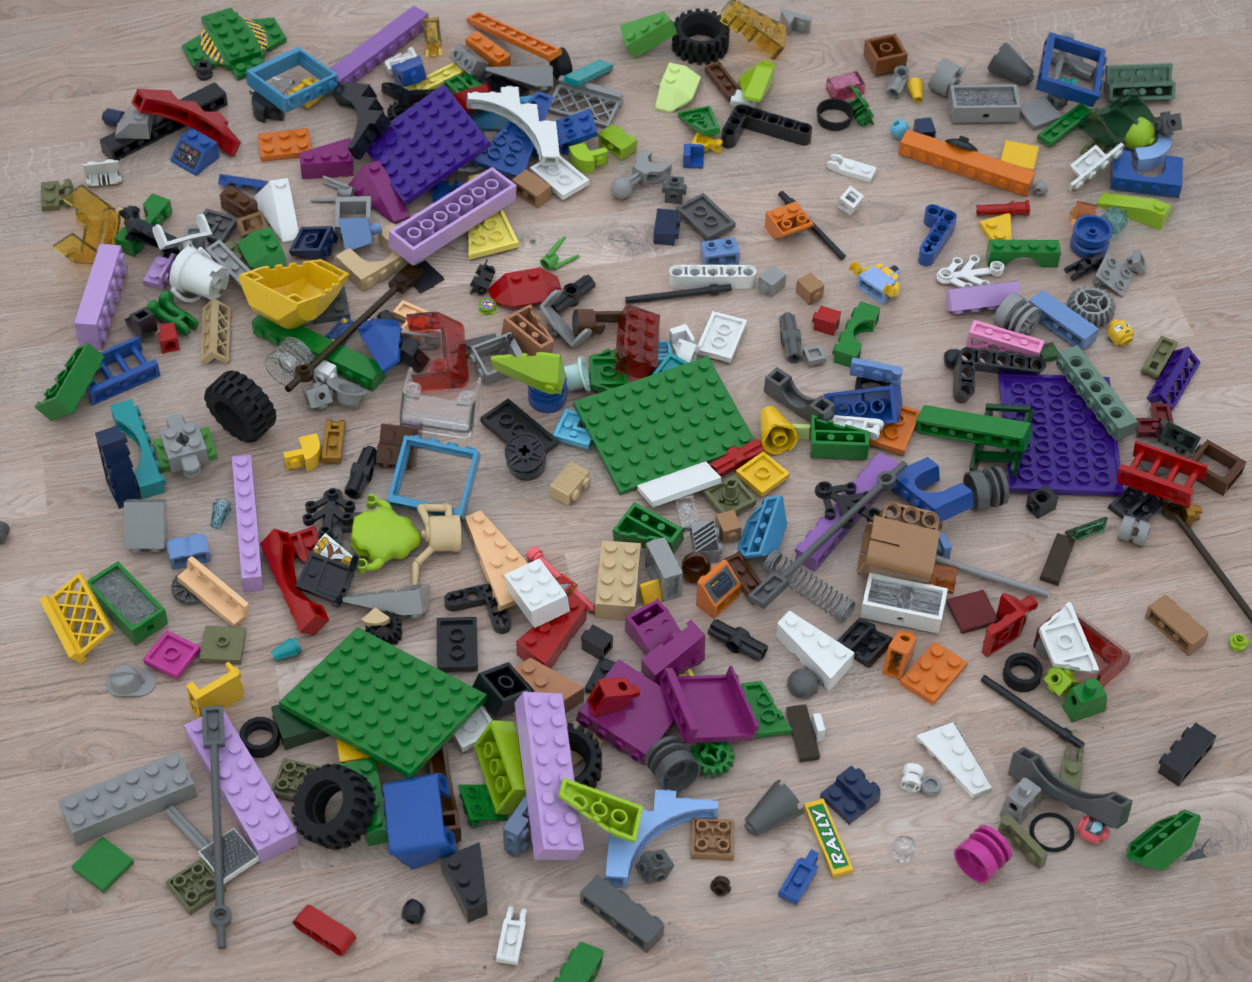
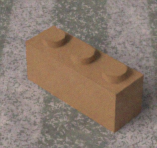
(1176, 625)

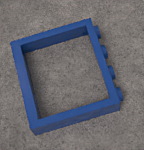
(1064, 89)

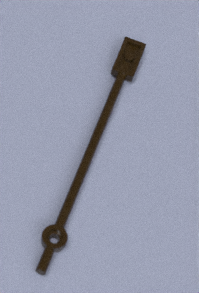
(400, 283)
(1173, 511)

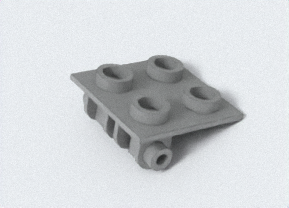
(1113, 275)

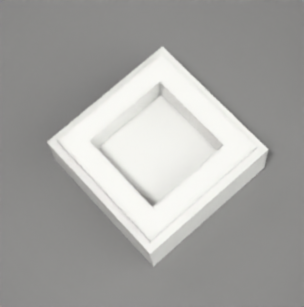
(818, 727)

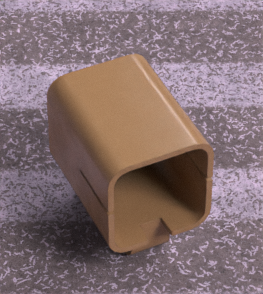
(900, 546)

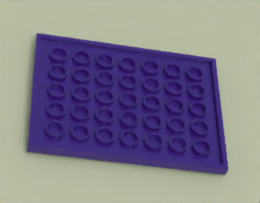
(1067, 444)

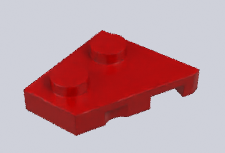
(304, 542)

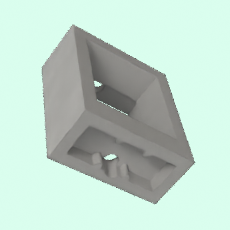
(351, 205)
(487, 347)
(663, 566)

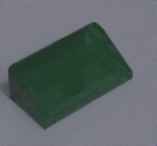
(1087, 529)

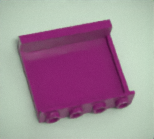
(709, 707)
(638, 725)

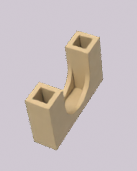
(365, 273)

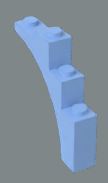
(667, 813)

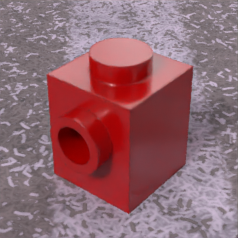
(826, 320)

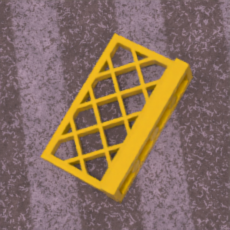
(65, 626)

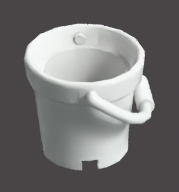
(198, 274)

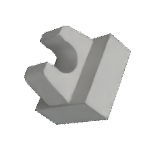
(1137, 262)

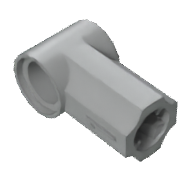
(898, 82)

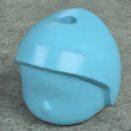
(899, 128)

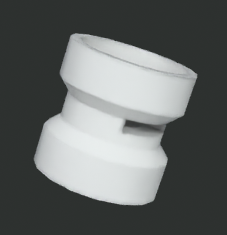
(911, 779)

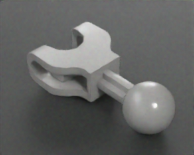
(642, 172)

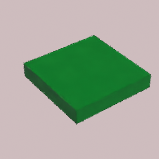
(102, 864)

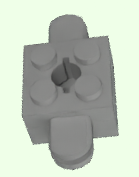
(184, 446)

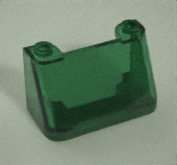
(1114, 120)

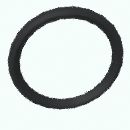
(1049, 814)

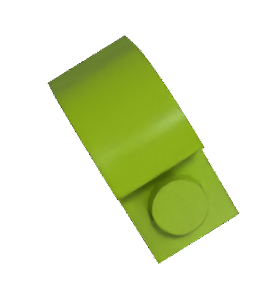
(587, 160)

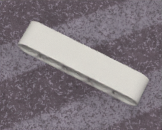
(704, 275)

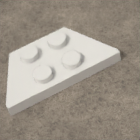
(1067, 643)

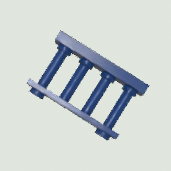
(127, 380)

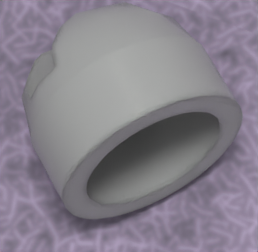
(1041, 188)

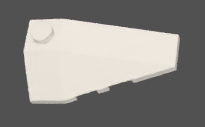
(278, 209)

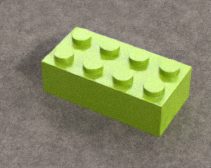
(502, 765)

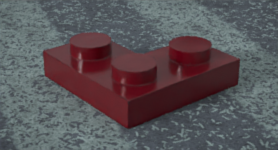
(1147, 426)

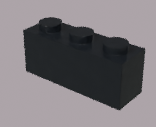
(1186, 753)

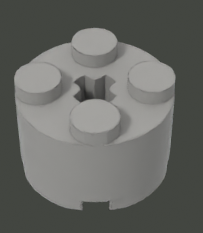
(946, 74)

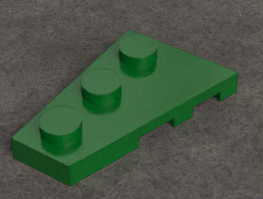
(701, 120)
(770, 719)

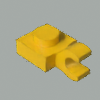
(708, 142)

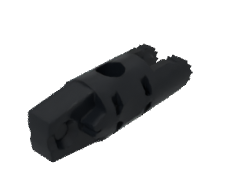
(1085, 265)

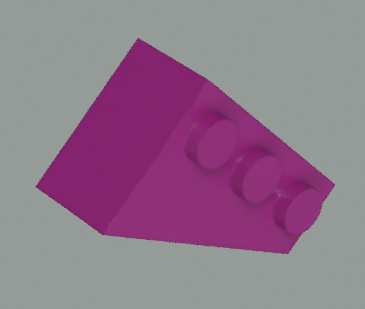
(327, 160)
(680, 653)

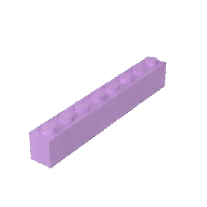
(247, 524)

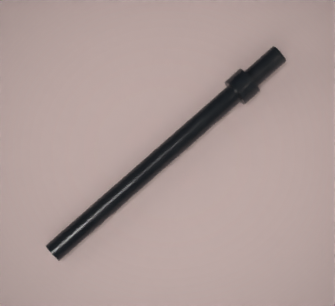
(816, 230)
(712, 290)
(1064, 733)

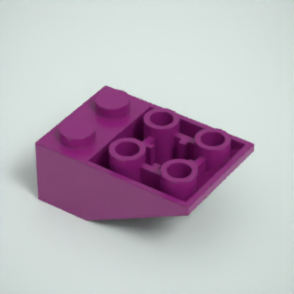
(651, 626)

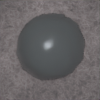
(802, 683)

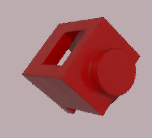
(168, 338)

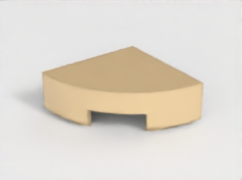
(375, 618)

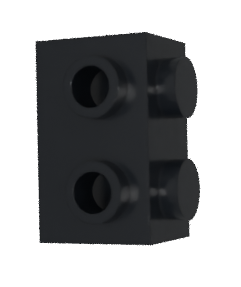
(1178, 436)

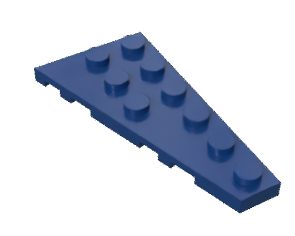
(512, 146)

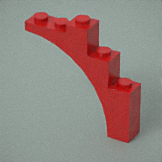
(189, 113)

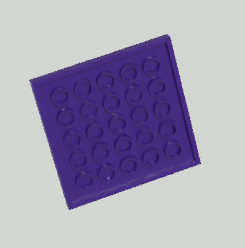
(427, 144)

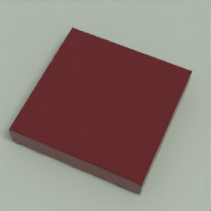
(972, 611)

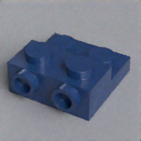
(314, 242)
(851, 794)

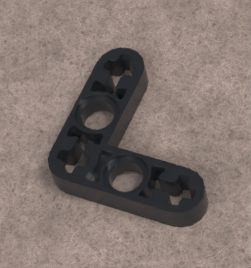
(404, 95)
(484, 598)

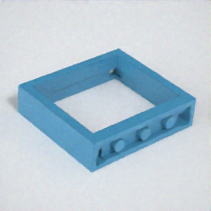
(258, 75)
(435, 446)

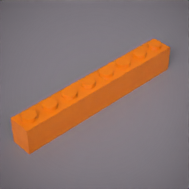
(967, 163)

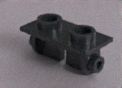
(481, 282)

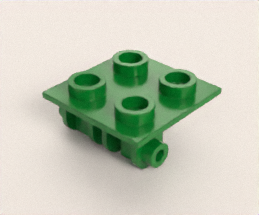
(860, 109)
(478, 805)

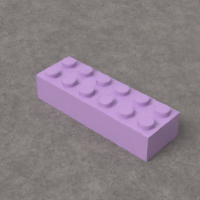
(101, 296)

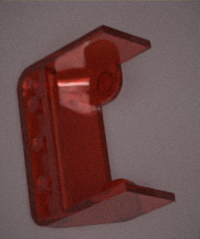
(453, 368)
(1104, 646)

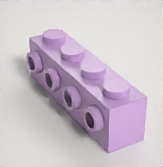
(979, 296)

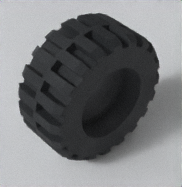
(240, 406)
(353, 816)

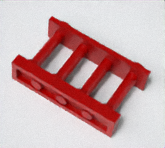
(1158, 486)

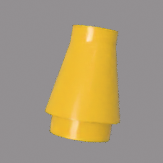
(915, 88)

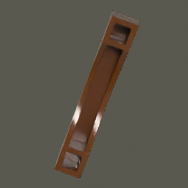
(440, 764)

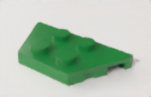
(602, 371)

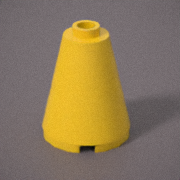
(776, 431)

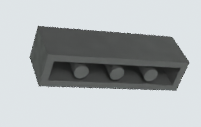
(622, 913)

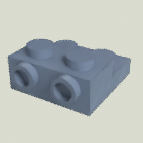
(517, 831)

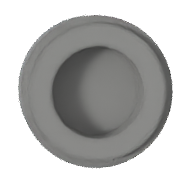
(930, 786)

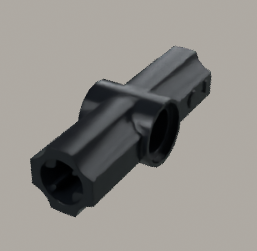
(573, 292)
(361, 472)
(737, 640)

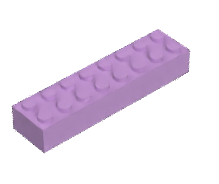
(452, 216)
(545, 762)
(246, 793)

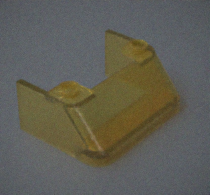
(100, 226)

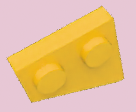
(997, 227)

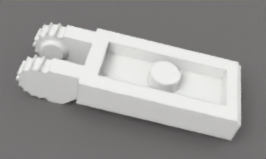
(851, 168)
(511, 938)

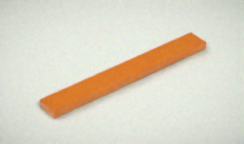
(514, 36)

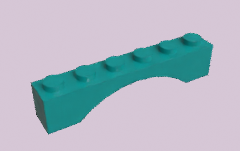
(147, 474)

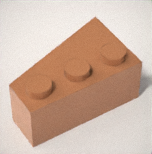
(528, 331)
(546, 680)

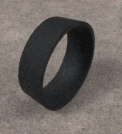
(838, 104)

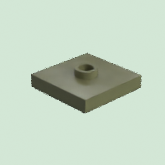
(223, 644)

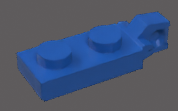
(241, 182)
(799, 878)

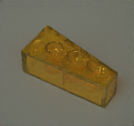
(755, 27)

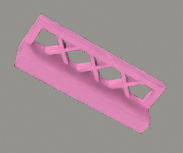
(1003, 339)

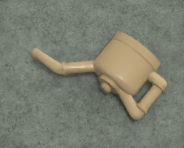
(440, 532)

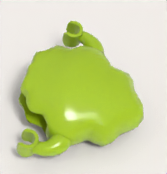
(382, 535)

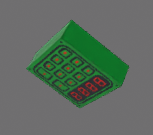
(1049, 352)

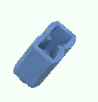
(183, 548)

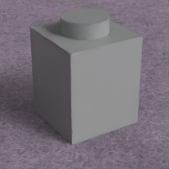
(771, 281)

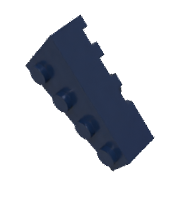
(117, 465)

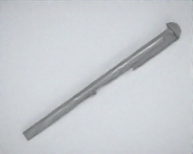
(992, 576)

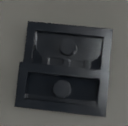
(1135, 504)
(865, 642)

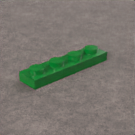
(1063, 125)

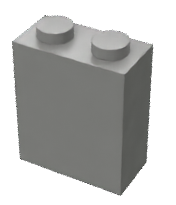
(145, 524)

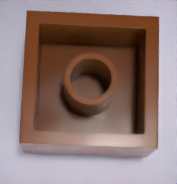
(884, 54)

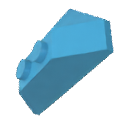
(764, 528)

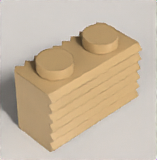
(570, 483)

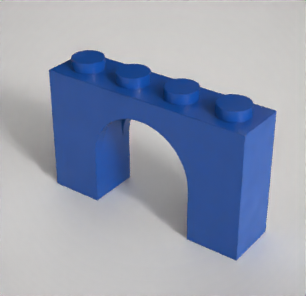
(1126, 179)
(943, 503)

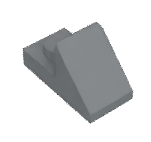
(795, 21)

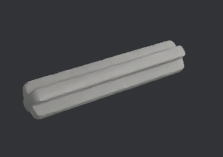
(186, 827)

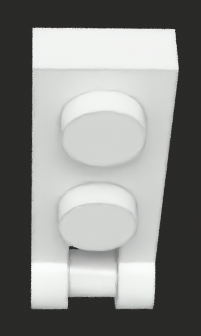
(868, 424)

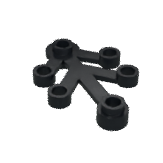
(331, 498)
(844, 502)

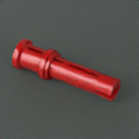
(1013, 208)

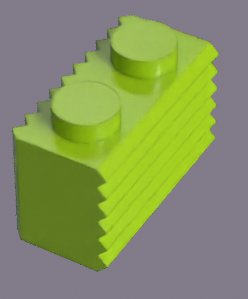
(617, 141)

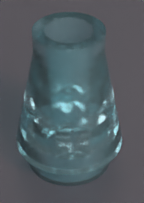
(220, 511)

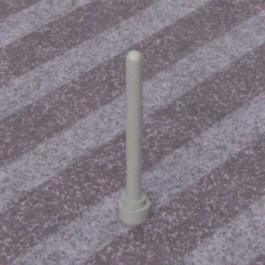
(1061, 57)

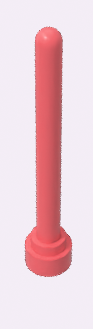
(535, 553)

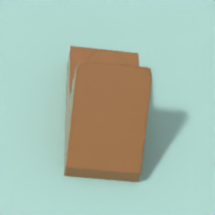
(251, 223)

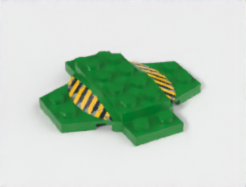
(234, 41)

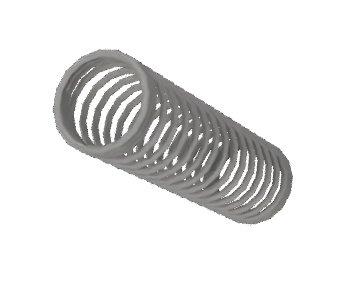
(838, 614)

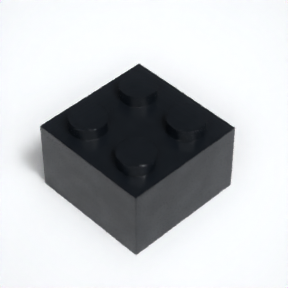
(502, 688)

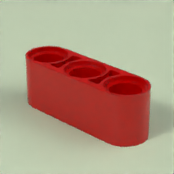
(324, 930)

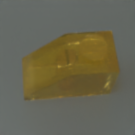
(432, 37)

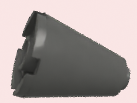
(1011, 65)
(773, 809)

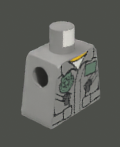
(1025, 796)

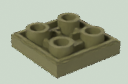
(289, 777)
(193, 886)

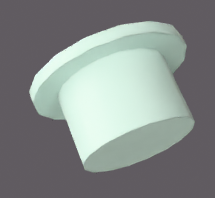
(578, 375)

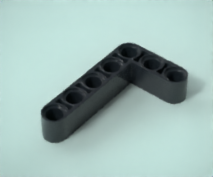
(766, 123)
(991, 366)

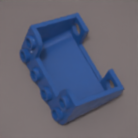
(416, 820)

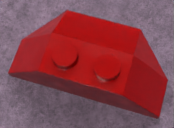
(524, 288)

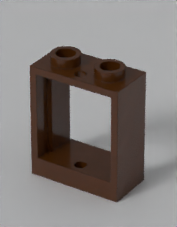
(1224, 457)

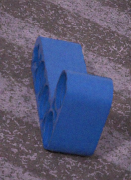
(943, 225)

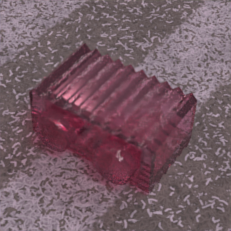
(839, 86)

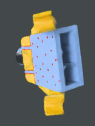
(877, 281)

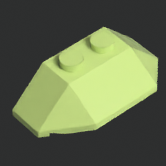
(676, 88)

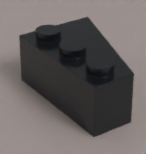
(466, 880)

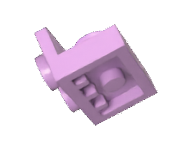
(159, 272)

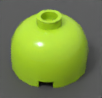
(1140, 135)

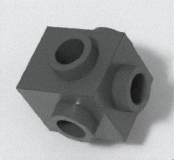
(1167, 123)
(674, 189)
(654, 866)

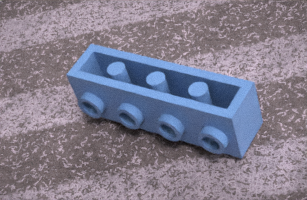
(1064, 321)

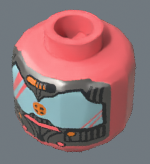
(1092, 830)

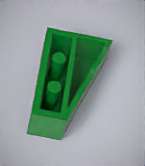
(837, 441)

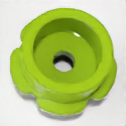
(1234, 643)

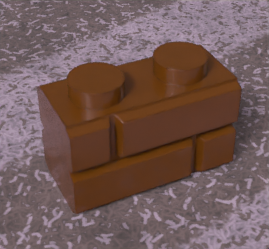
(237, 202)

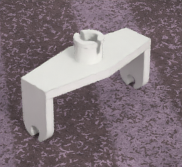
(185, 241)

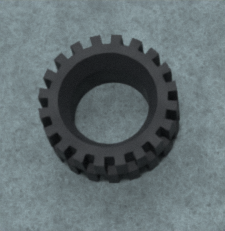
(703, 24)
(591, 753)

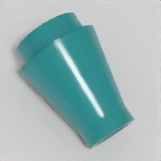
(287, 649)

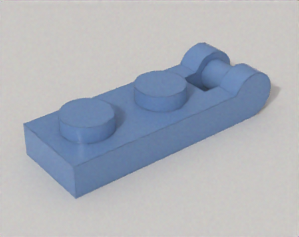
(876, 371)

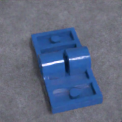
(574, 130)

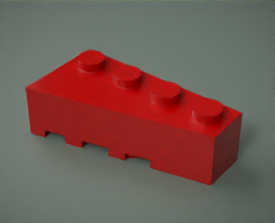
(551, 638)

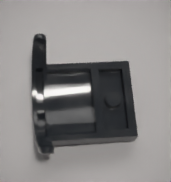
(327, 578)

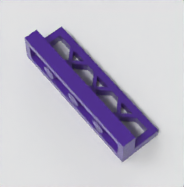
(1172, 373)

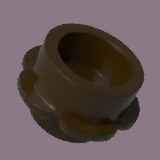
(720, 885)

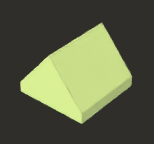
(803, 430)

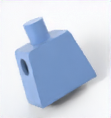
(358, 231)

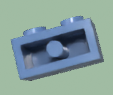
(720, 252)

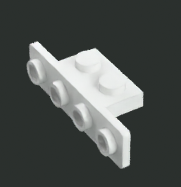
(1089, 163)

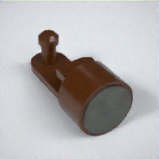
(592, 319)

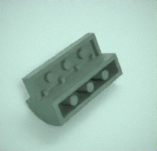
(1149, 80)

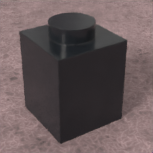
(597, 642)

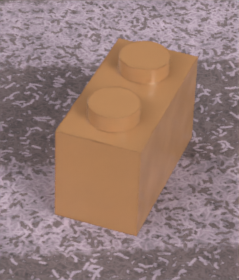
(532, 188)

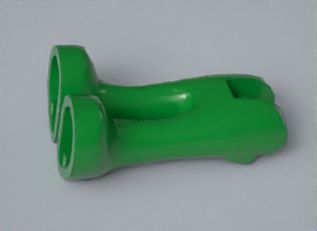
(182, 318)

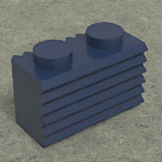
(665, 226)

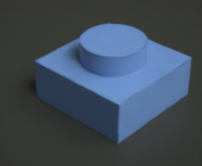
(944, 547)

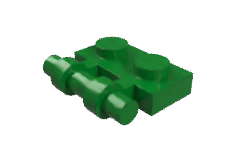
(457, 83)

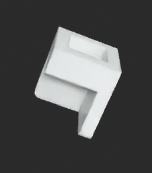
(680, 332)

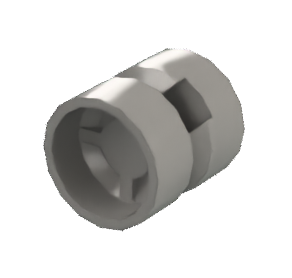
(1127, 528)

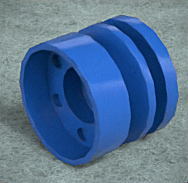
(547, 402)

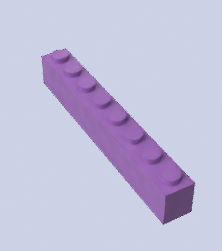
(380, 46)
(865, 482)

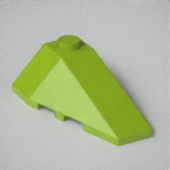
(757, 80)
(1141, 209)
(540, 371)
(608, 811)

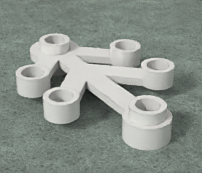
(948, 276)

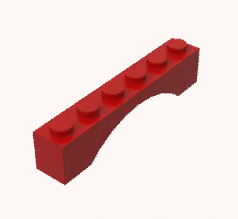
(279, 552)

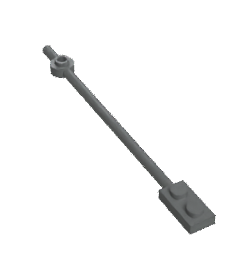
(776, 583)
(214, 738)

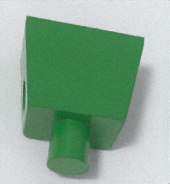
(1085, 700)

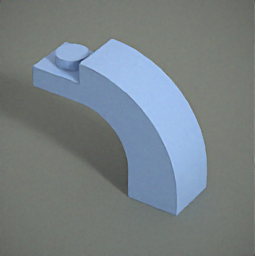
(1152, 156)

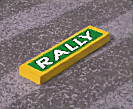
(828, 838)

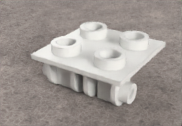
(108, 168)

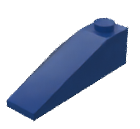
(873, 403)

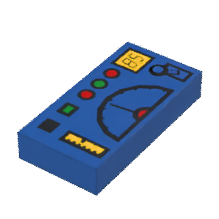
(339, 328)

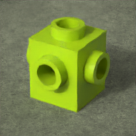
(1060, 680)

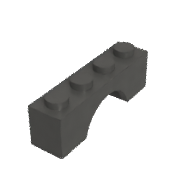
(782, 388)

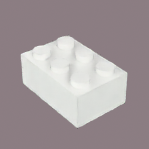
(537, 593)

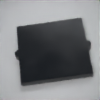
(429, 279)

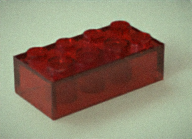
(637, 342)

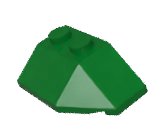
(261, 249)
(1164, 840)

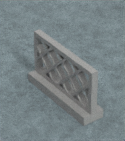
(588, 92)

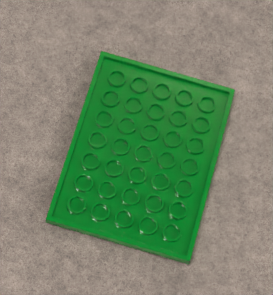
(663, 423)
(383, 702)

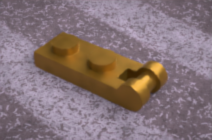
(333, 441)

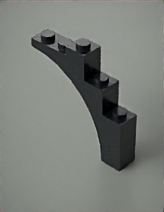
(369, 111)

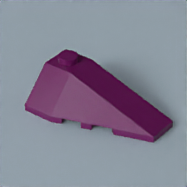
(374, 182)

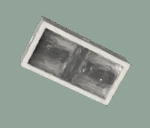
(903, 603)

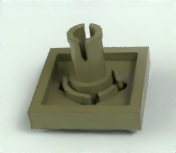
(730, 492)

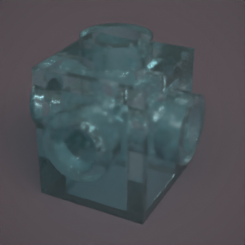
(1116, 218)

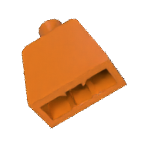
(901, 645)

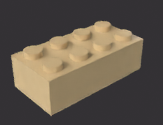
(617, 579)

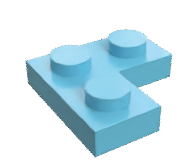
(570, 432)

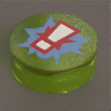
(487, 306)

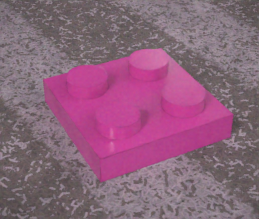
(171, 655)

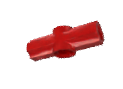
(737, 457)

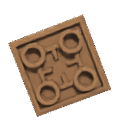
(712, 839)

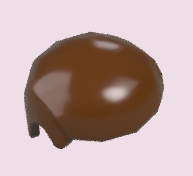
(694, 566)

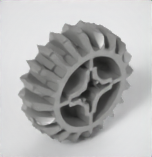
(1091, 305)

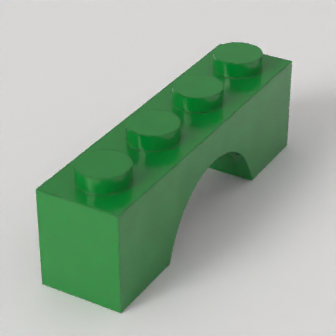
(156, 211)
(1045, 252)
(863, 320)

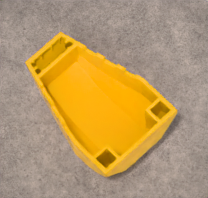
(292, 293)

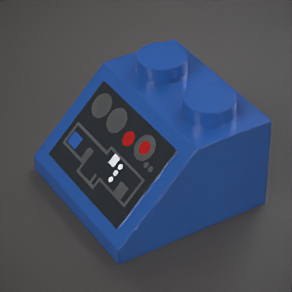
(195, 152)

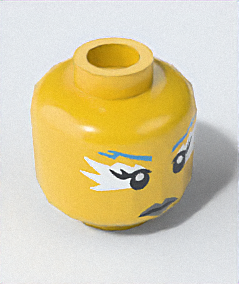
(1120, 332)

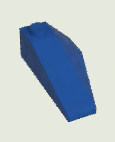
(383, 341)

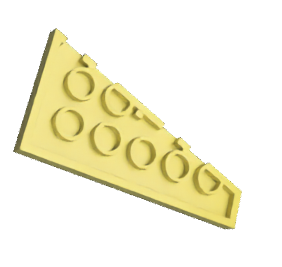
(491, 235)

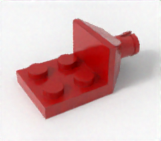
(1012, 618)

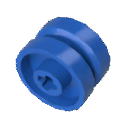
(1090, 235)

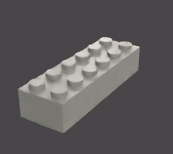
(127, 798)

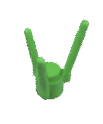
(550, 260)

